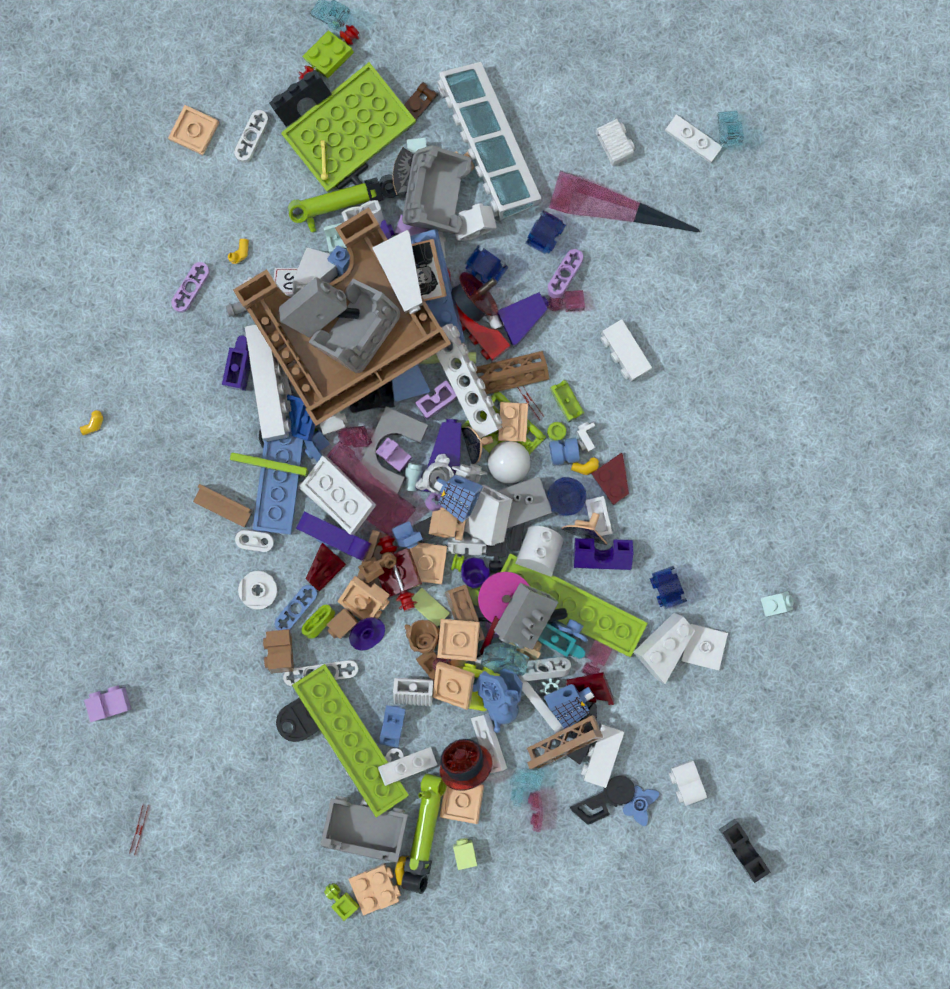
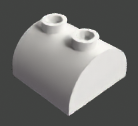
(540, 550)

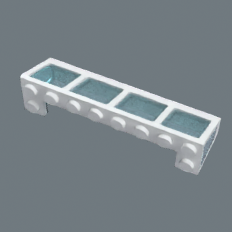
(489, 139)

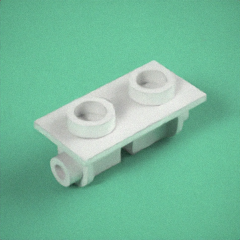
(470, 472)
(475, 546)

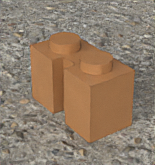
(342, 624)
(279, 651)

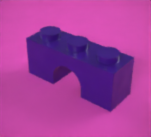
(617, 557)

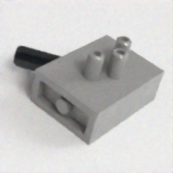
(527, 616)

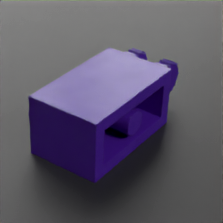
(237, 366)

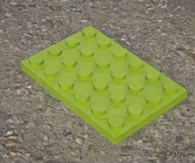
(355, 124)

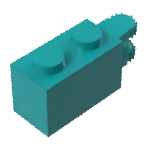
(560, 642)

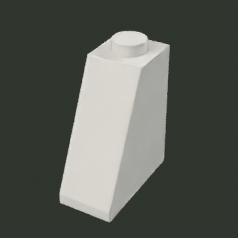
(313, 264)

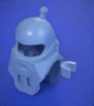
(498, 695)

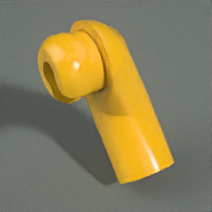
(239, 255)
(94, 424)
(586, 468)
(399, 870)

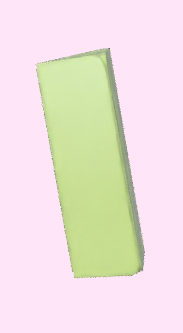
(429, 607)

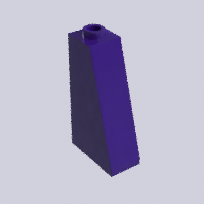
(447, 443)

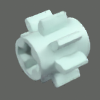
(546, 686)

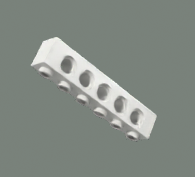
(464, 391)

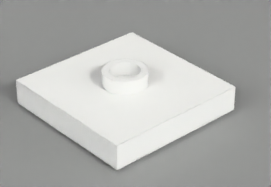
(705, 647)

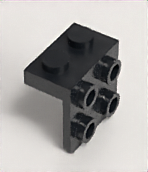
(379, 398)

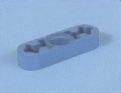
(301, 593)

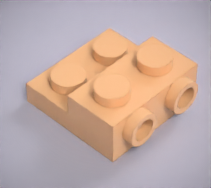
(364, 600)
(375, 889)

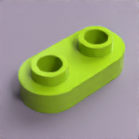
(318, 621)

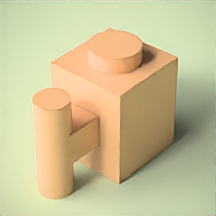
(445, 525)

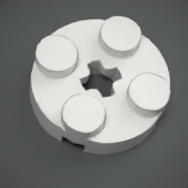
(251, 581)

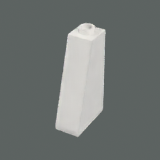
(400, 268)

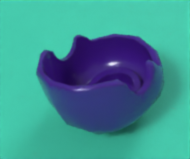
(474, 572)

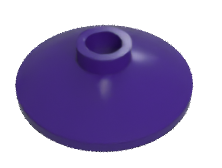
(367, 633)

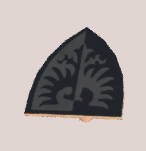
(401, 171)
(474, 443)
(586, 529)

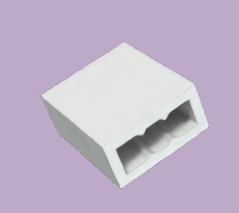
(489, 517)

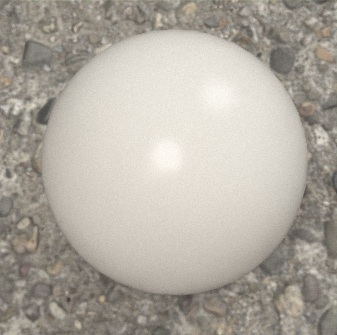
(509, 462)

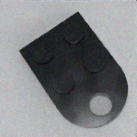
(300, 719)

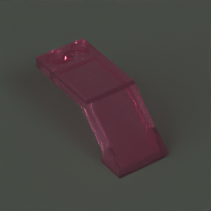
(390, 507)

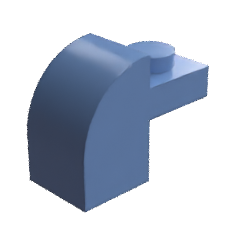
(392, 726)

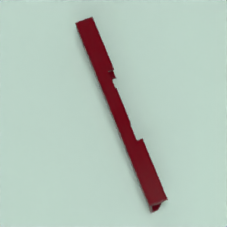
(490, 635)

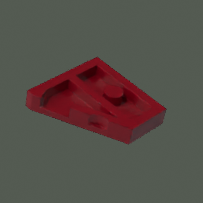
(613, 479)
(324, 567)

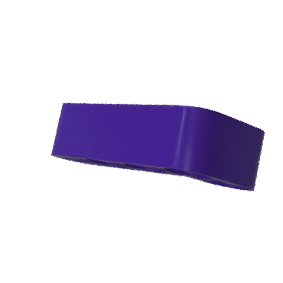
(334, 536)

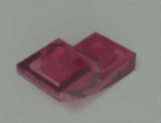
(536, 804)

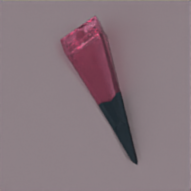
(584, 197)

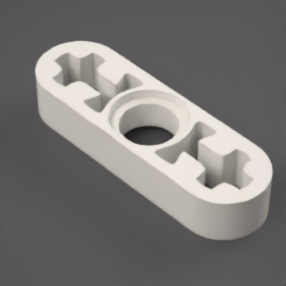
(262, 126)
(550, 664)

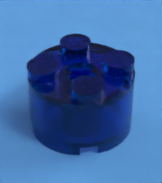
(544, 232)
(485, 265)
(568, 486)
(668, 588)

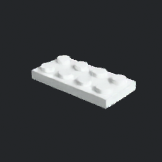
(338, 495)

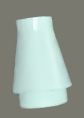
(412, 474)

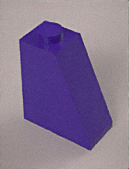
(522, 317)

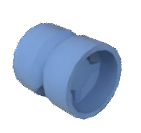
(564, 451)

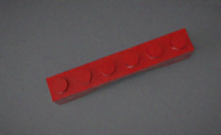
(489, 340)

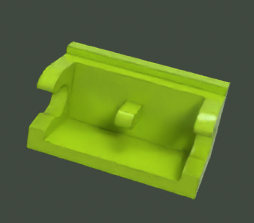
(566, 400)

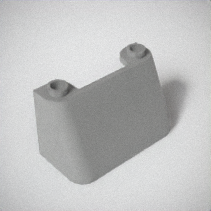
(435, 189)
(357, 340)
(358, 832)

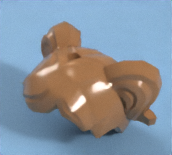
(421, 633)

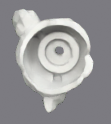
(439, 468)

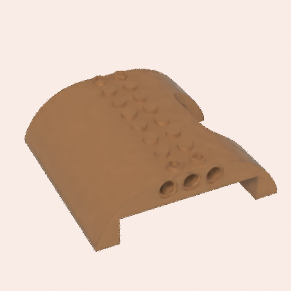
(318, 379)

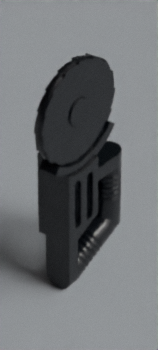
(618, 791)

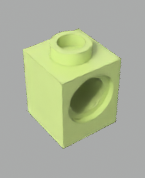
(464, 854)

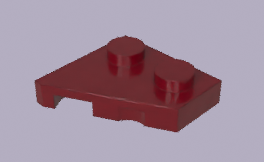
(597, 684)

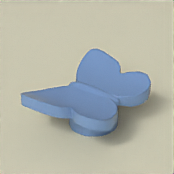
(572, 627)
(639, 804)

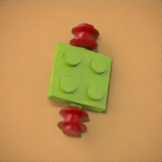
(330, 52)

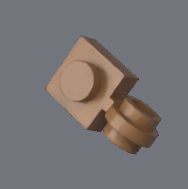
(372, 568)

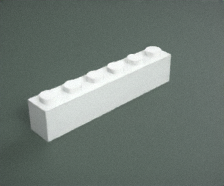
(267, 387)

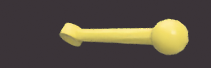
(324, 176)

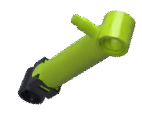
(340, 199)
(418, 862)

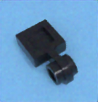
(496, 551)

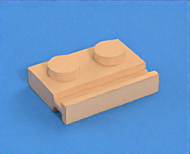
(513, 421)

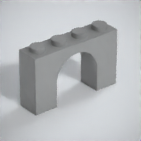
(390, 423)

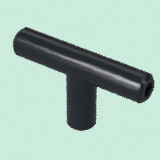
(353, 177)

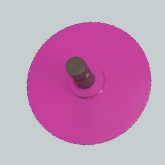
(497, 593)

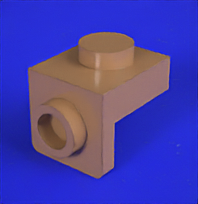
(426, 662)

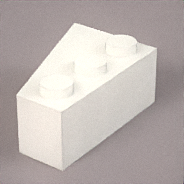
(665, 646)

